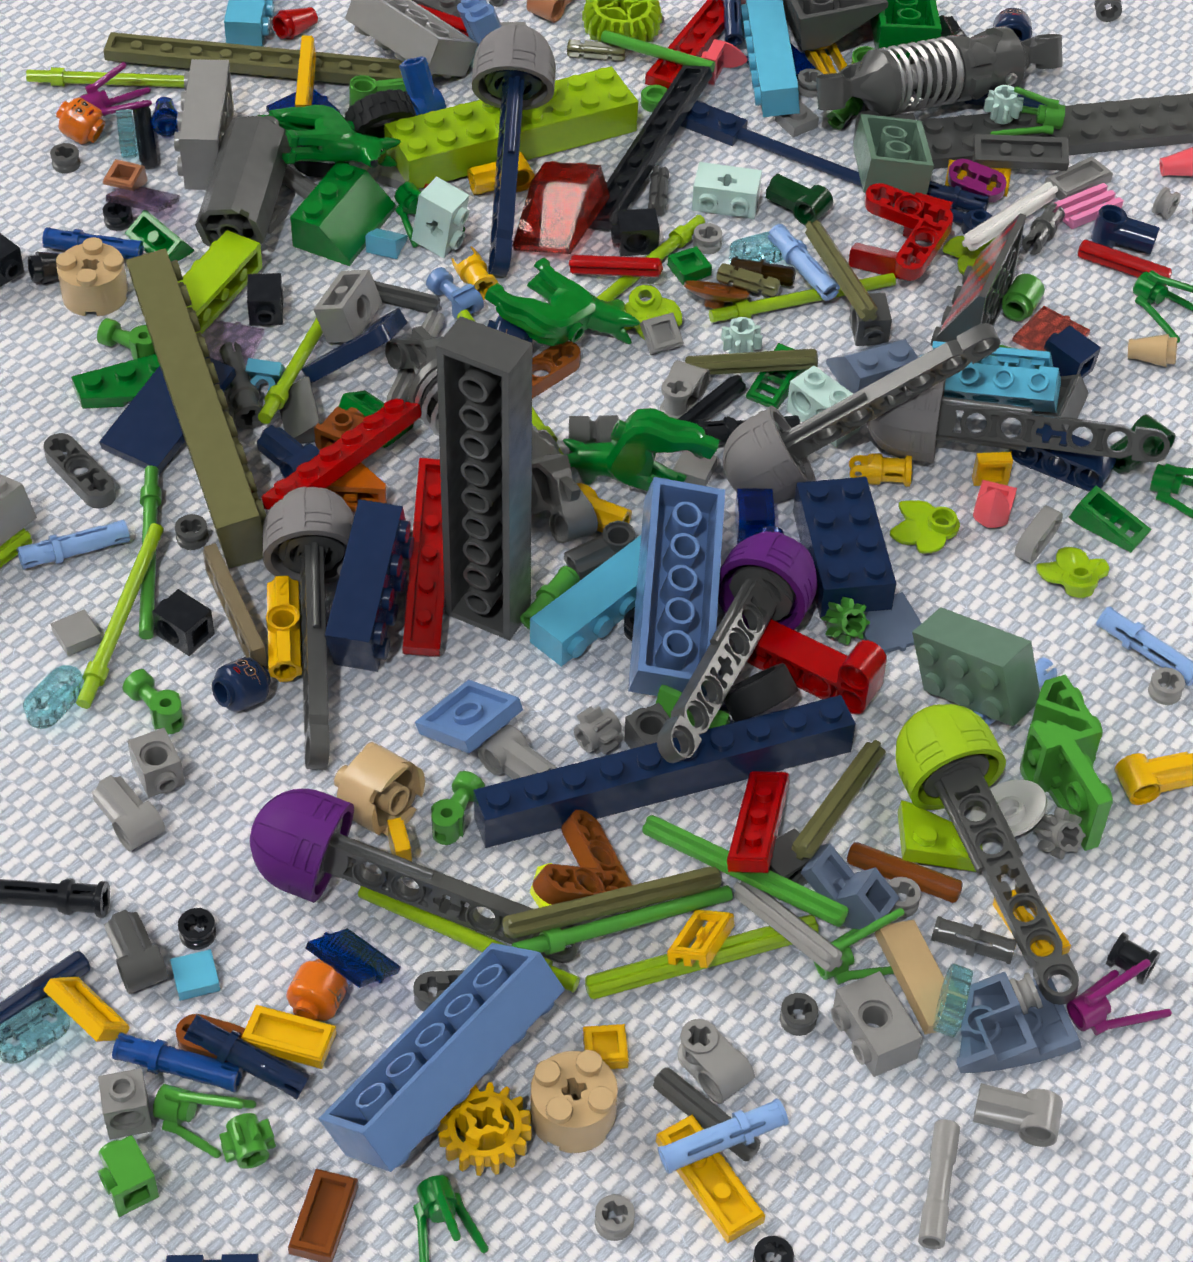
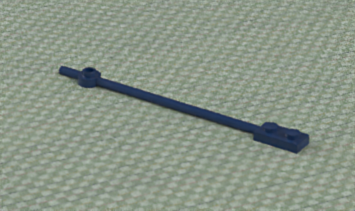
(731, 128)

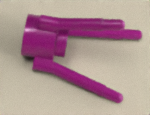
(101, 100)
(1092, 1006)

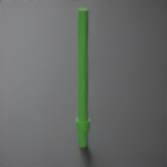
(150, 500)
(556, 940)

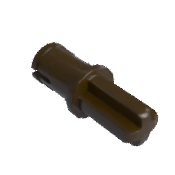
(783, 273)

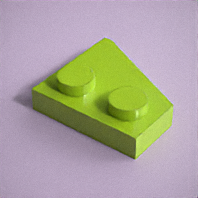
(930, 839)

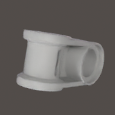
(683, 388)
(713, 1060)

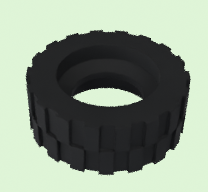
(378, 109)

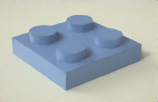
(469, 716)

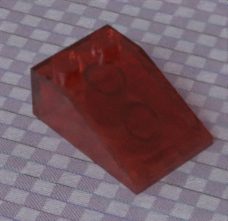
(560, 207)

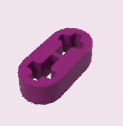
(977, 179)

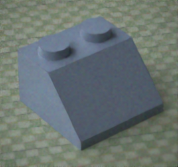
(867, 365)

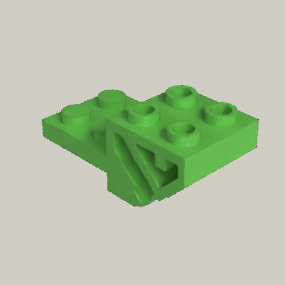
(1062, 756)

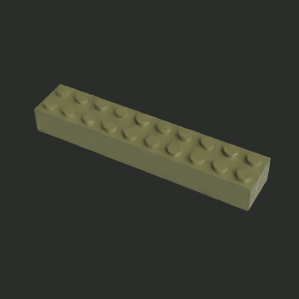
(200, 407)

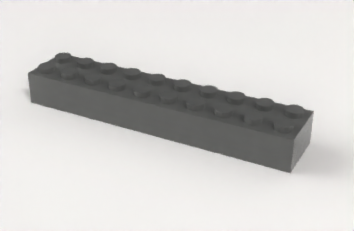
(485, 474)

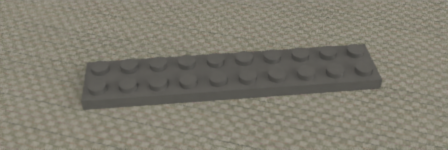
(1087, 126)

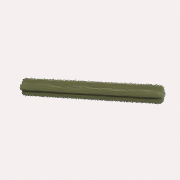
(838, 800)

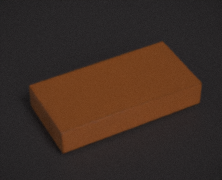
(323, 1216)

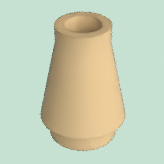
(1155, 349)

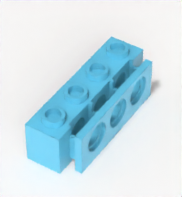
(1009, 379)

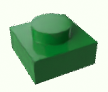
(689, 265)

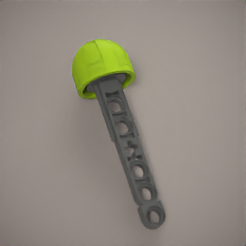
(950, 763)

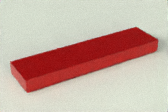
(758, 822)

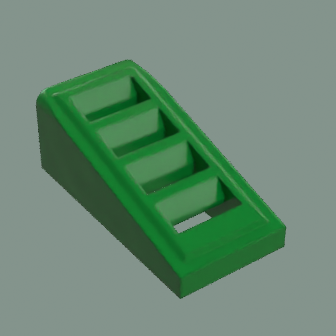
(764, 377)
(1091, 515)

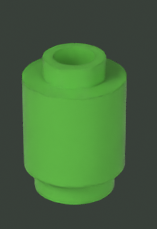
(1022, 297)

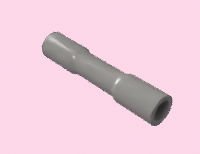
(936, 1209)

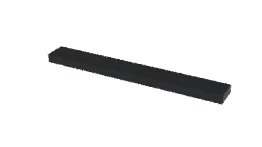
(652, 142)

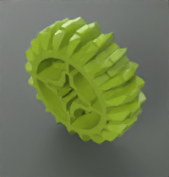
(626, 17)

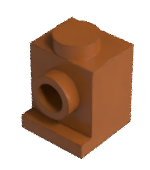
(335, 425)

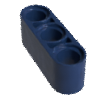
(1073, 468)

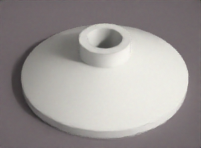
(1020, 802)

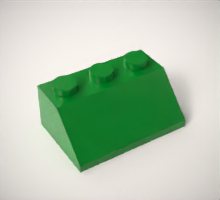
(340, 214)

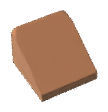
(126, 175)

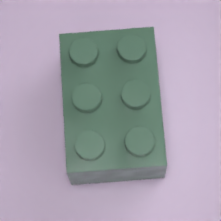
(893, 153)
(977, 666)

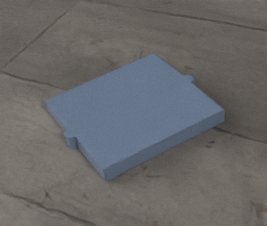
(893, 627)

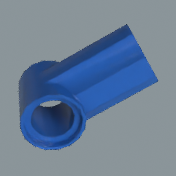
(420, 86)

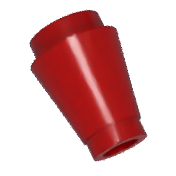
(293, 22)

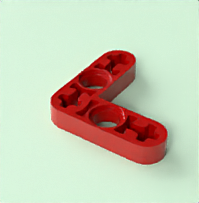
(922, 227)

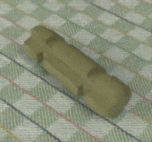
(595, 50)
(748, 280)

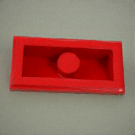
(873, 259)

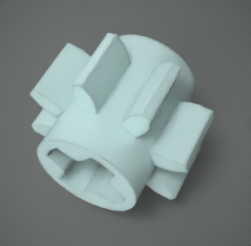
(1003, 104)
(741, 336)

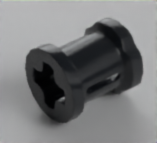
(1128, 954)

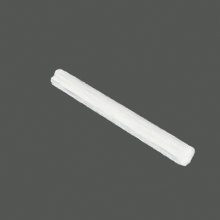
(996, 224)

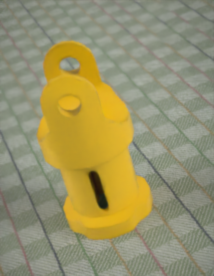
(474, 271)
(882, 469)

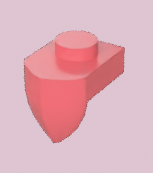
(723, 55)
(994, 504)

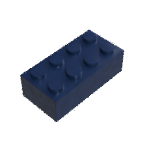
(846, 543)
(369, 586)

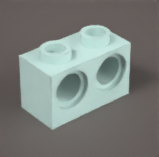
(813, 393)

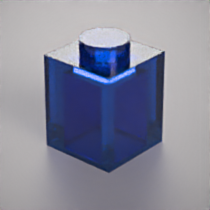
(752, 511)

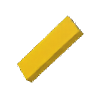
(306, 72)
(715, 1186)

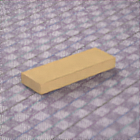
(913, 968)

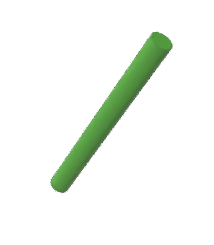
(654, 50)

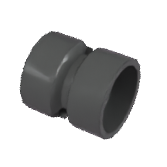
(589, 431)

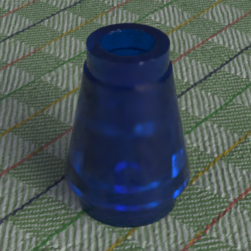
(164, 117)

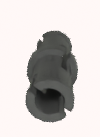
(1043, 229)
(946, 931)

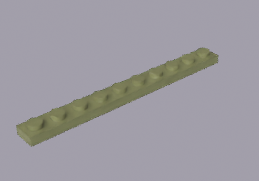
(245, 58)

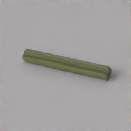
(756, 361)

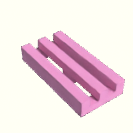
(1084, 203)

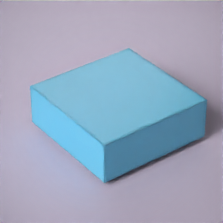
(195, 975)

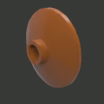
(715, 293)

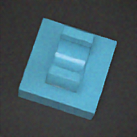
(264, 371)

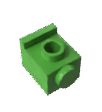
(126, 1175)

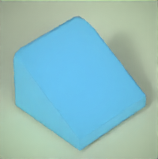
(385, 243)

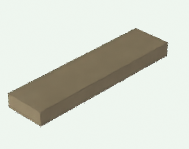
(233, 605)

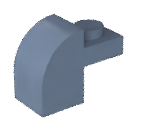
(863, 892)

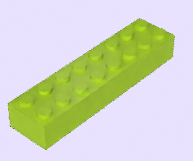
(466, 135)

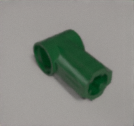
(805, 202)
(1152, 445)

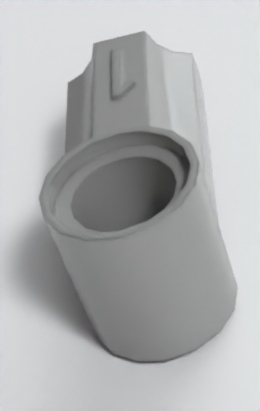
(511, 754)
(130, 817)
(1031, 1115)

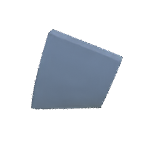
(1002, 1037)

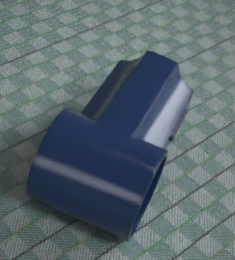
(1115, 228)
(284, 450)

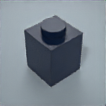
(1072, 352)

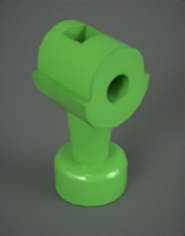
(136, 340)
(163, 705)
(448, 814)

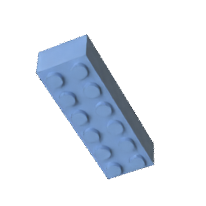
(676, 584)
(442, 1056)

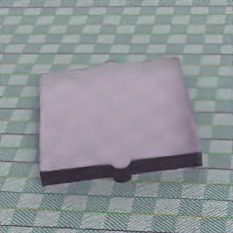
(143, 198)
(223, 332)

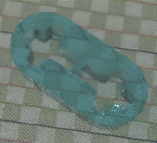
(126, 133)
(755, 248)
(50, 694)
(952, 1000)
(32, 1030)

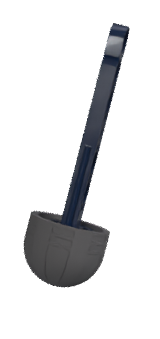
(514, 73)

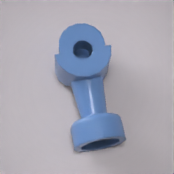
(462, 298)

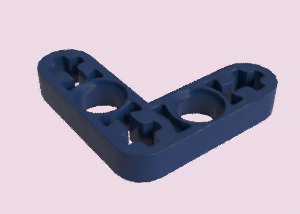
(372, 338)

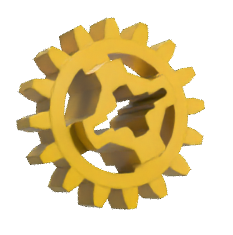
(486, 1132)

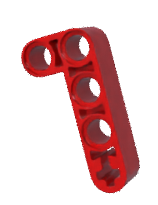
(821, 668)

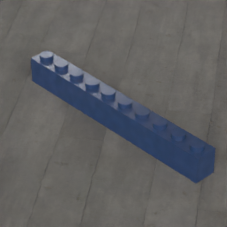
(644, 777)

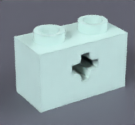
(726, 190)
(440, 217)

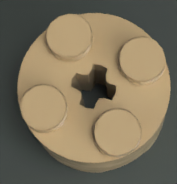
(92, 278)
(379, 787)
(573, 1100)

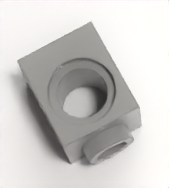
(156, 762)
(125, 1103)

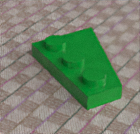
(114, 384)

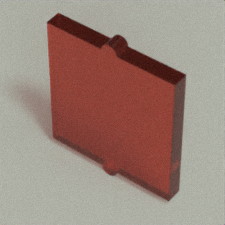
(1042, 326)

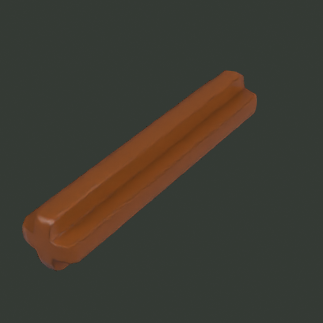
(893, 867)

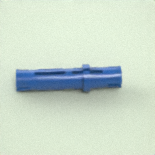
(64, 240)
(168, 1059)

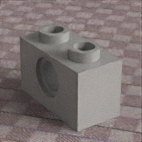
(348, 305)
(874, 1002)

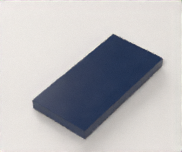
(148, 427)

